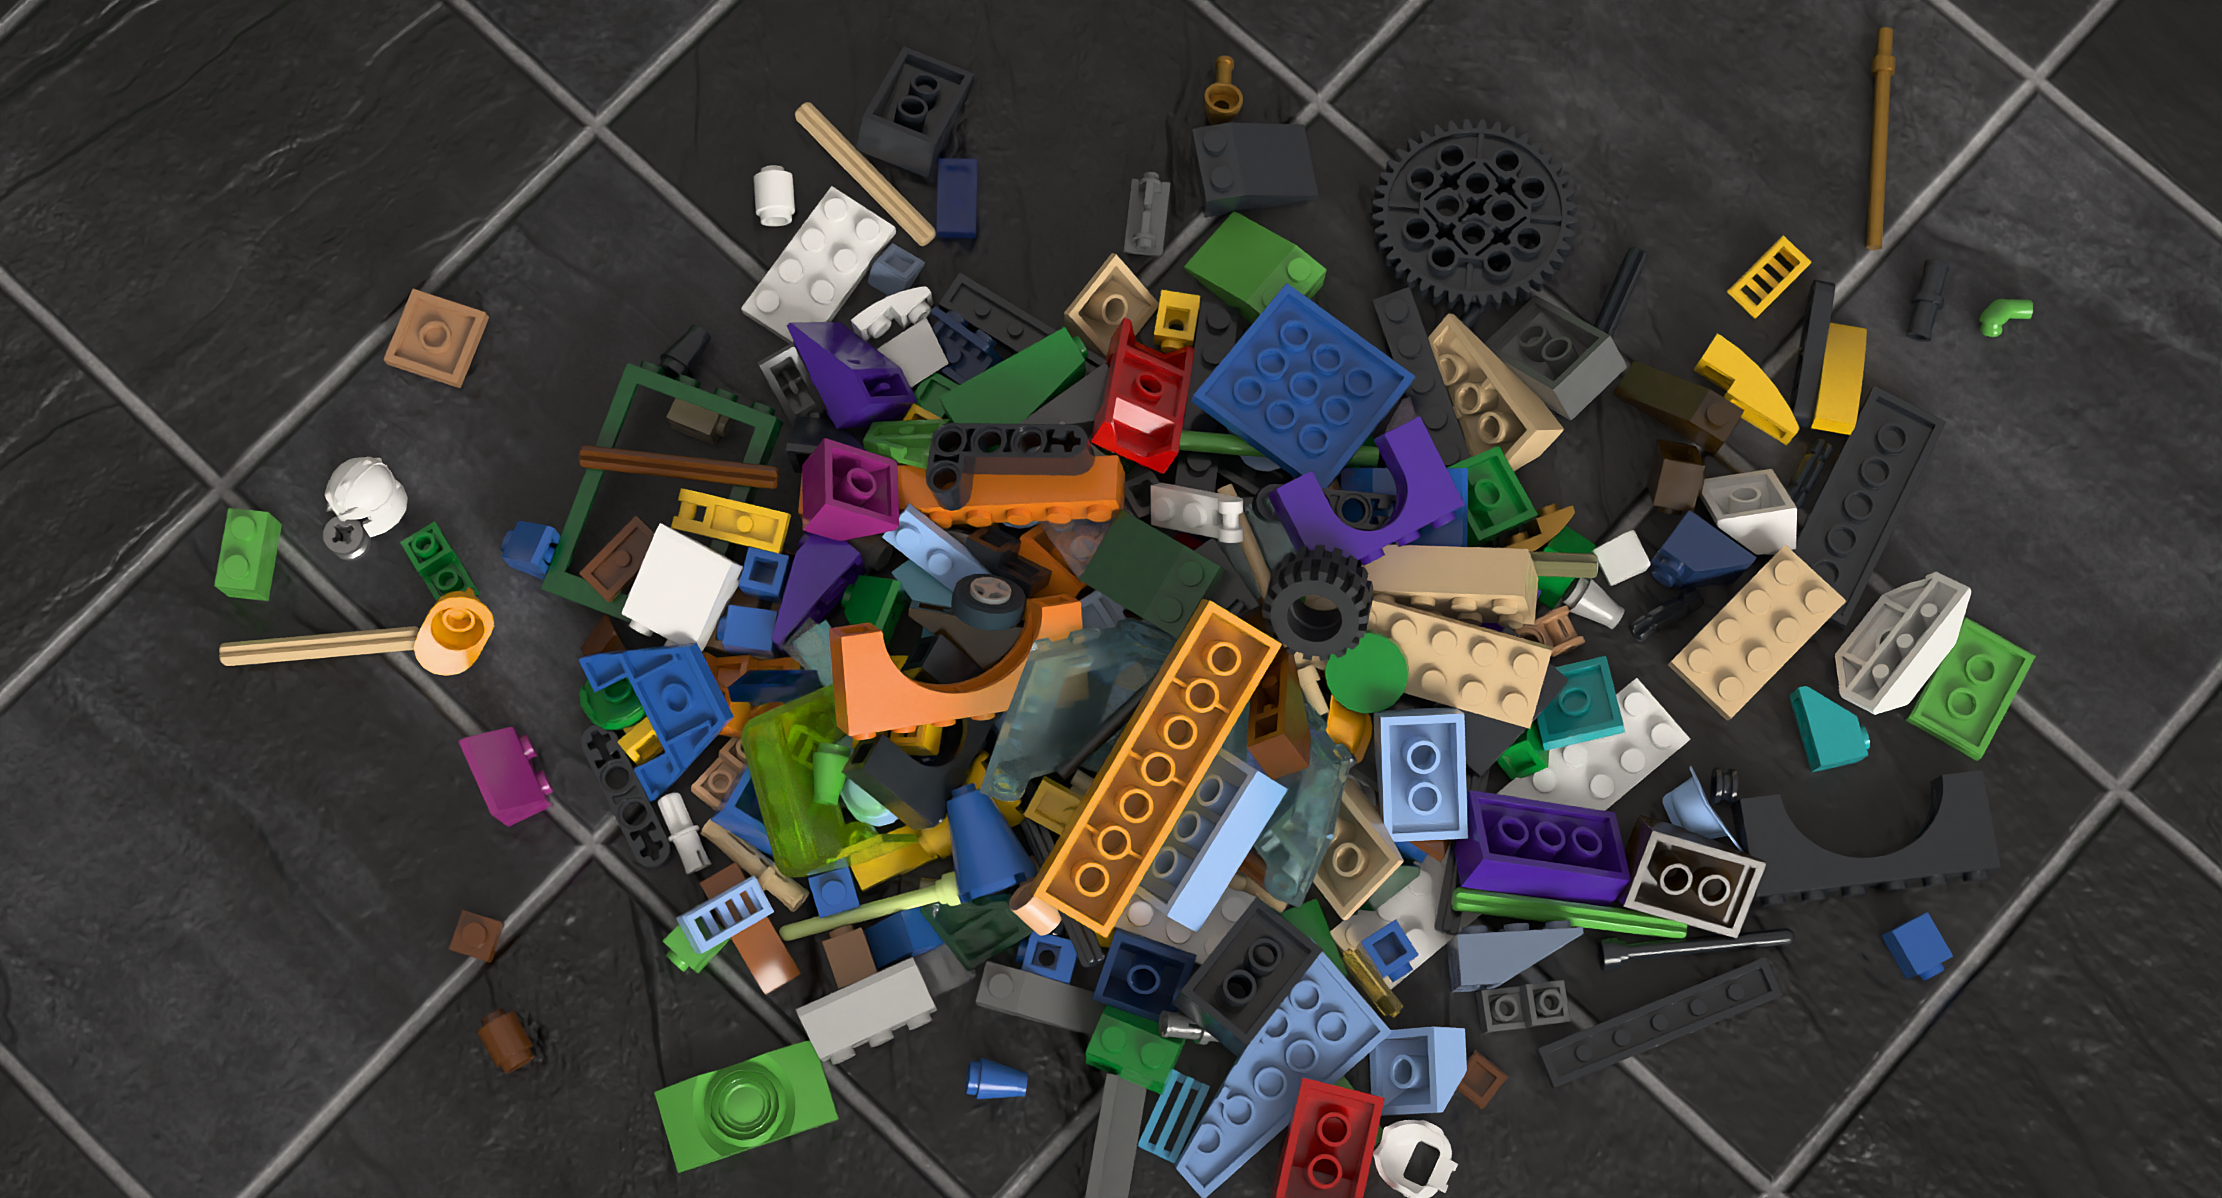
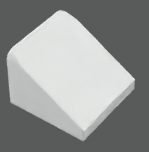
(1622, 558)

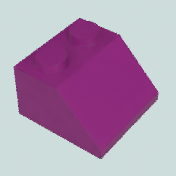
(849, 492)
(507, 774)

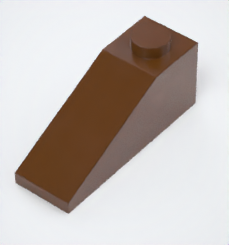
(1278, 720)

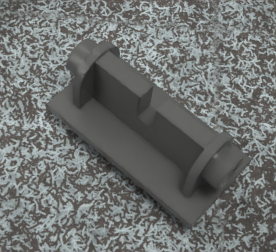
(1147, 216)

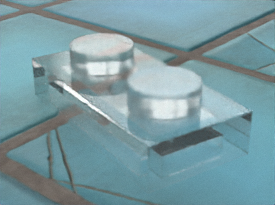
(812, 650)

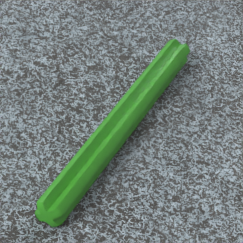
(1555, 910)

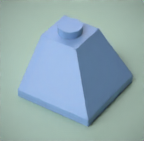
(1418, 1069)

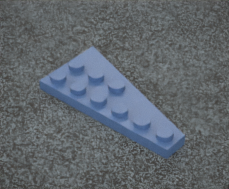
(1312, 1035)

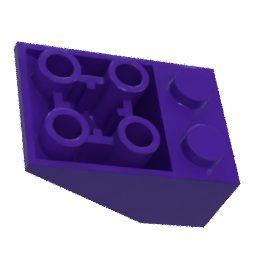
(851, 375)

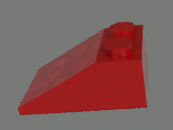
(1328, 1143)

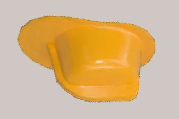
(453, 633)
(1349, 728)

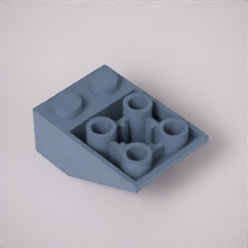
(1489, 959)

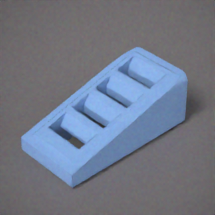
(692, 931)

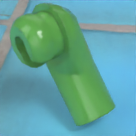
(2000, 311)

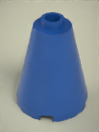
(984, 846)

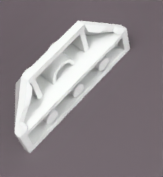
(1901, 643)

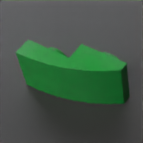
(437, 562)

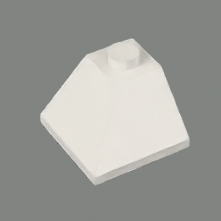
(1752, 510)

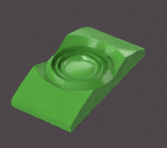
(745, 1105)

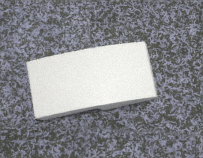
(904, 307)

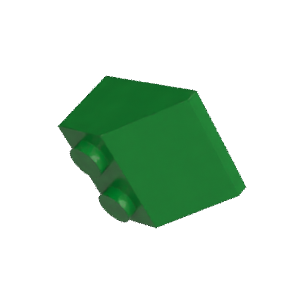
(1133, 1049)

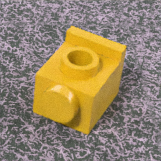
(1176, 309)

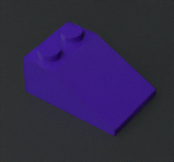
(815, 584)

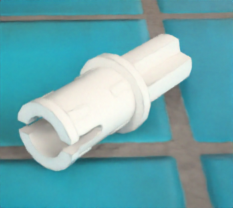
(683, 833)

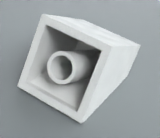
(681, 589)

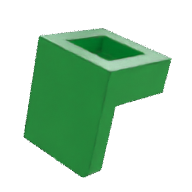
(1525, 754)

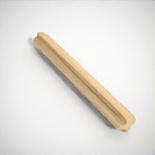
(865, 174)
(318, 646)

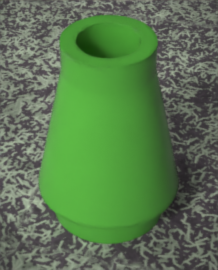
(827, 772)

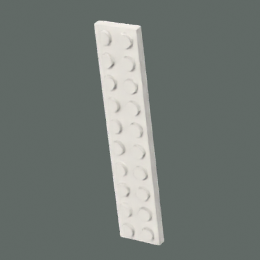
(1577, 775)

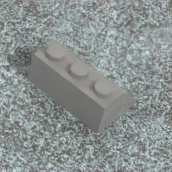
(867, 1011)

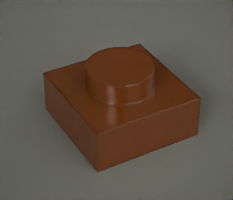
(476, 936)

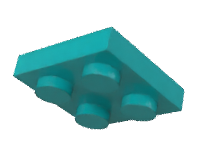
(1583, 707)

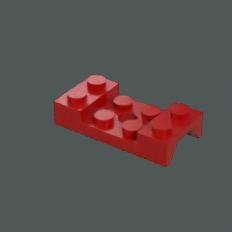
(1137, 421)

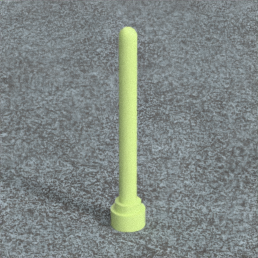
(942, 891)

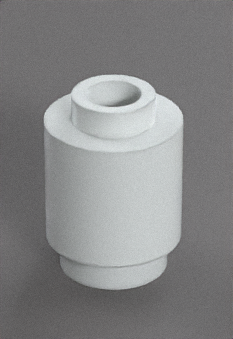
(774, 196)

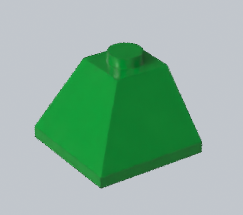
(875, 602)

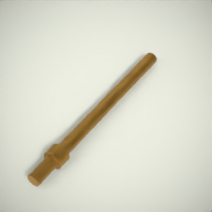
(1882, 69)

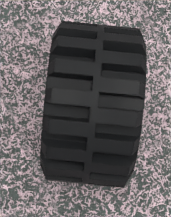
(1323, 575)

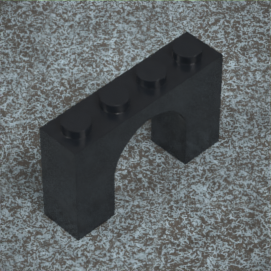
(900, 783)

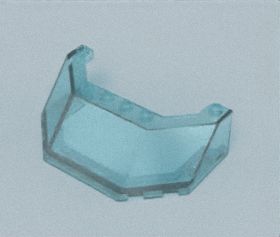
(1086, 677)

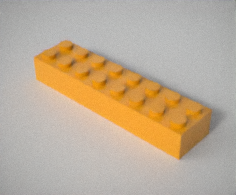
(1154, 767)

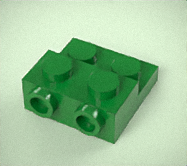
(1494, 497)

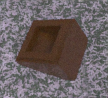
(603, 638)

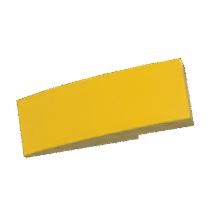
(1840, 379)
(1748, 388)

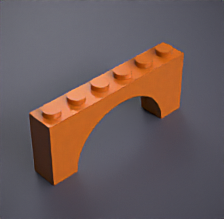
(877, 697)

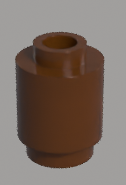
(506, 1040)

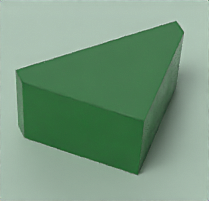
(1554, 587)

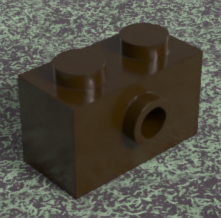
(1675, 477)

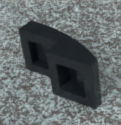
(1000, 556)

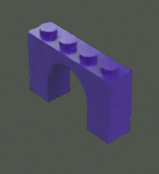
(1422, 491)

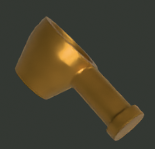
(1222, 98)

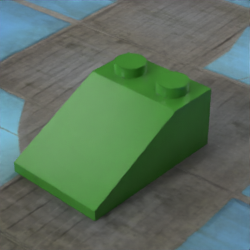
(1251, 266)

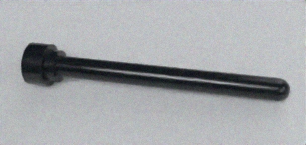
(1615, 952)

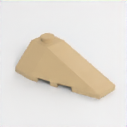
(1490, 398)

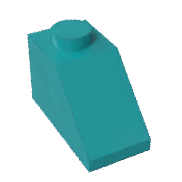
(1827, 731)

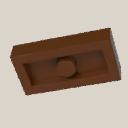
(619, 560)

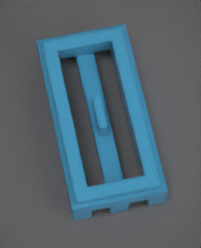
(1158, 1149)

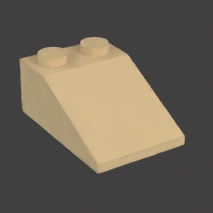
(1358, 856)

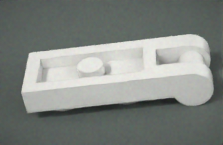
(1197, 512)

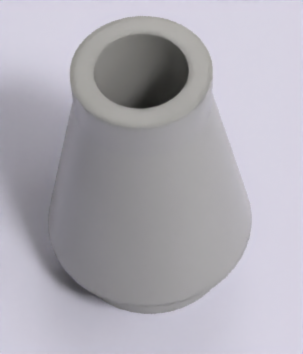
(1592, 602)

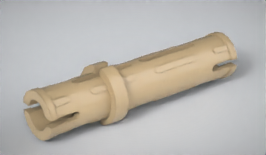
(757, 864)

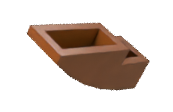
(758, 943)

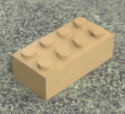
(1459, 582)
(1756, 632)

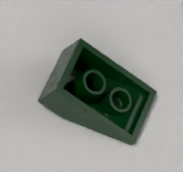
(1151, 574)

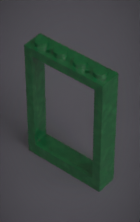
(686, 389)

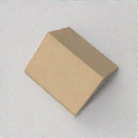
(1105, 302)

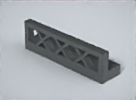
(1116, 1139)

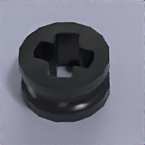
(1723, 786)

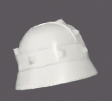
(366, 489)

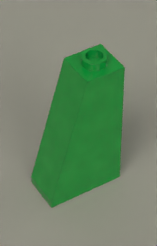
(1019, 384)

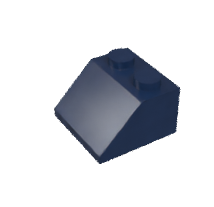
(1698, 556)
(1142, 975)

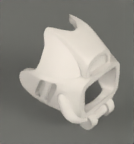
(1397, 1148)

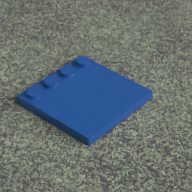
(1303, 388)

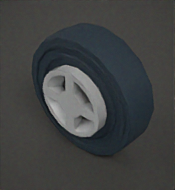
(988, 602)

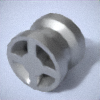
(353, 544)

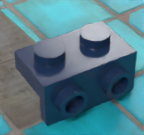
(965, 351)

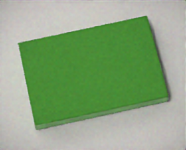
(1971, 689)

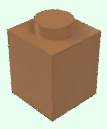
(849, 955)

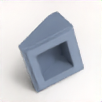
(894, 270)

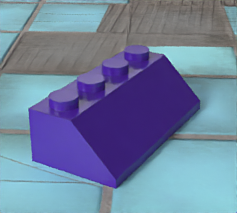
(1541, 850)

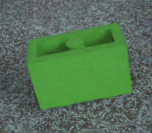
(248, 554)

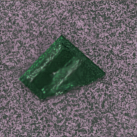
(976, 928)

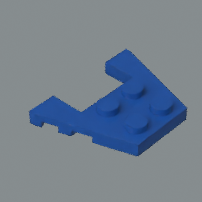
(677, 698)

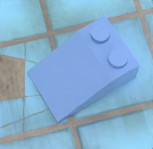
(1422, 773)

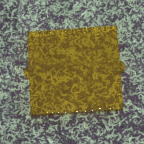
(1371, 982)

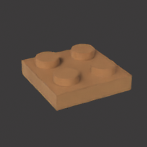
(436, 338)

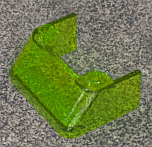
(802, 833)

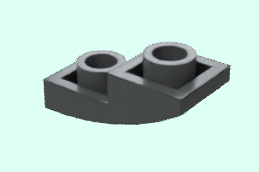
(1522, 1006)

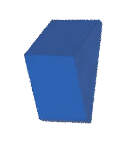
(901, 937)

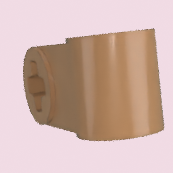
(1553, 630)

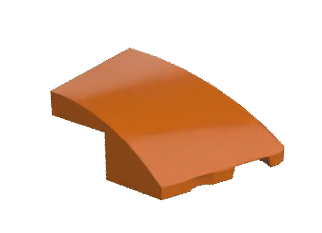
(728, 670)

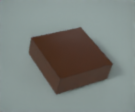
(1480, 1080)

